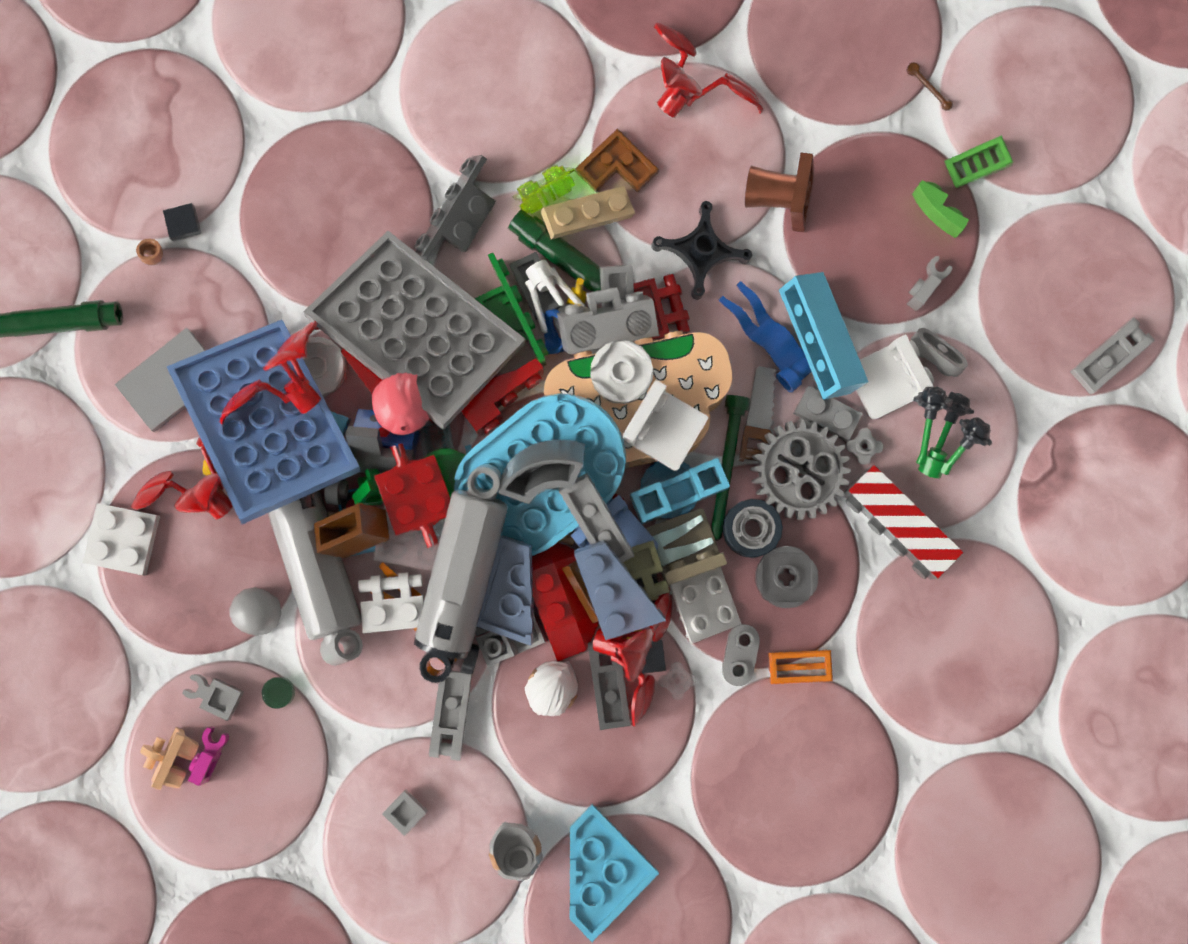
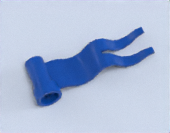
(772, 338)

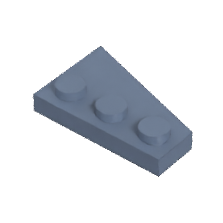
(509, 592)

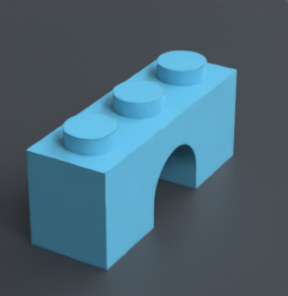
(679, 491)

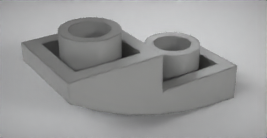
(498, 647)

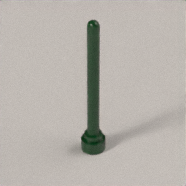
(736, 409)

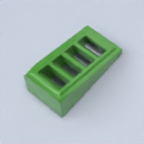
(1003, 155)

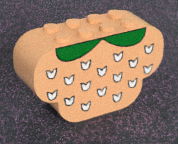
(689, 364)

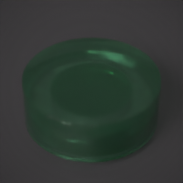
(278, 692)

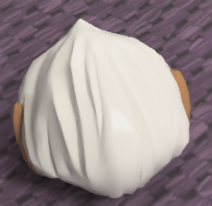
(552, 688)

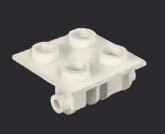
(705, 605)

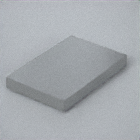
(150, 385)

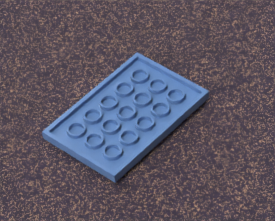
(265, 447)

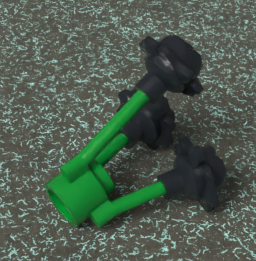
(975, 431)

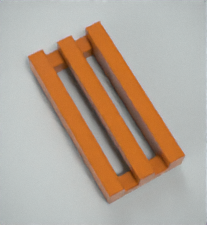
(773, 668)

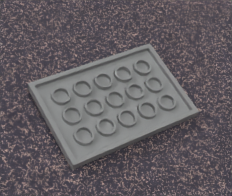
(413, 319)

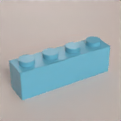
(823, 335)

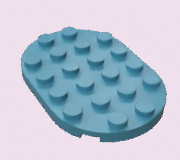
(545, 419)

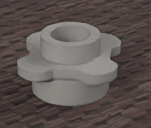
(864, 455)

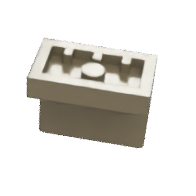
(696, 563)

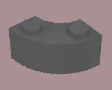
(541, 468)

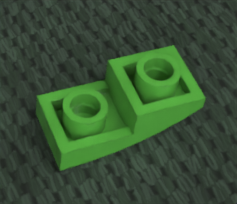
(930, 200)

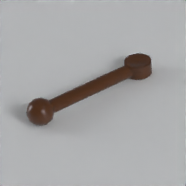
(913, 70)

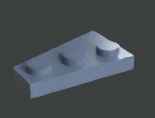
(614, 593)

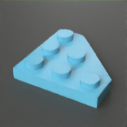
(604, 872)

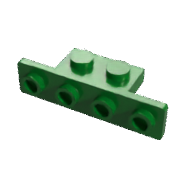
(504, 304)

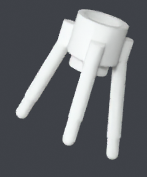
(544, 278)

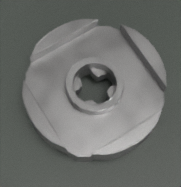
(798, 564)

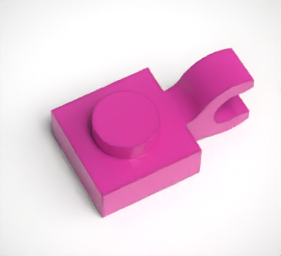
(205, 763)

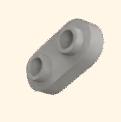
(939, 352)
(740, 655)

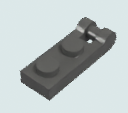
(609, 692)

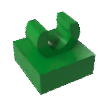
(368, 490)

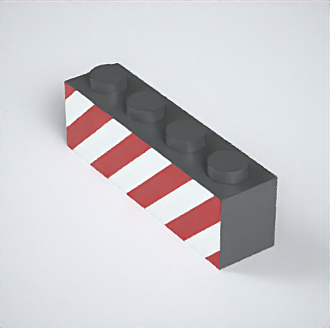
(902, 523)

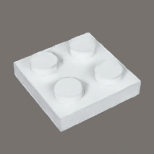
(121, 539)

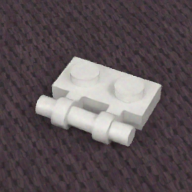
(393, 613)

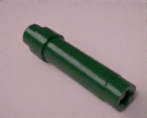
(534, 235)
(86, 316)

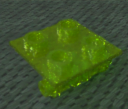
(553, 176)

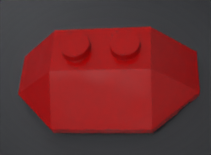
(558, 604)

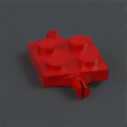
(414, 495)

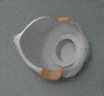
(515, 851)

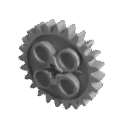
(813, 445)

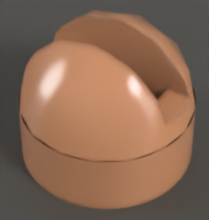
(152, 248)

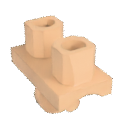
(166, 773)

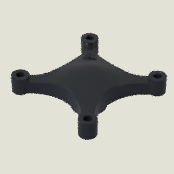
(701, 250)

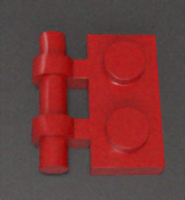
(672, 292)

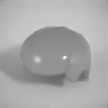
(255, 611)

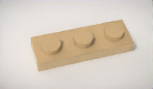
(587, 212)

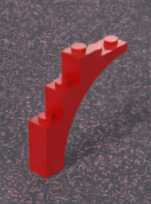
(483, 410)

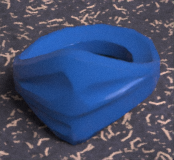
(552, 341)

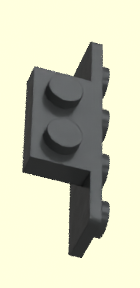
(461, 212)

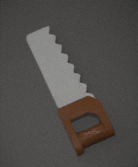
(759, 412)

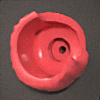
(399, 404)

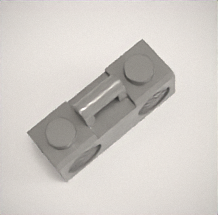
(593, 328)

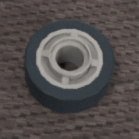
(769, 524)

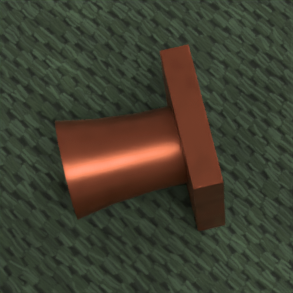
(782, 190)

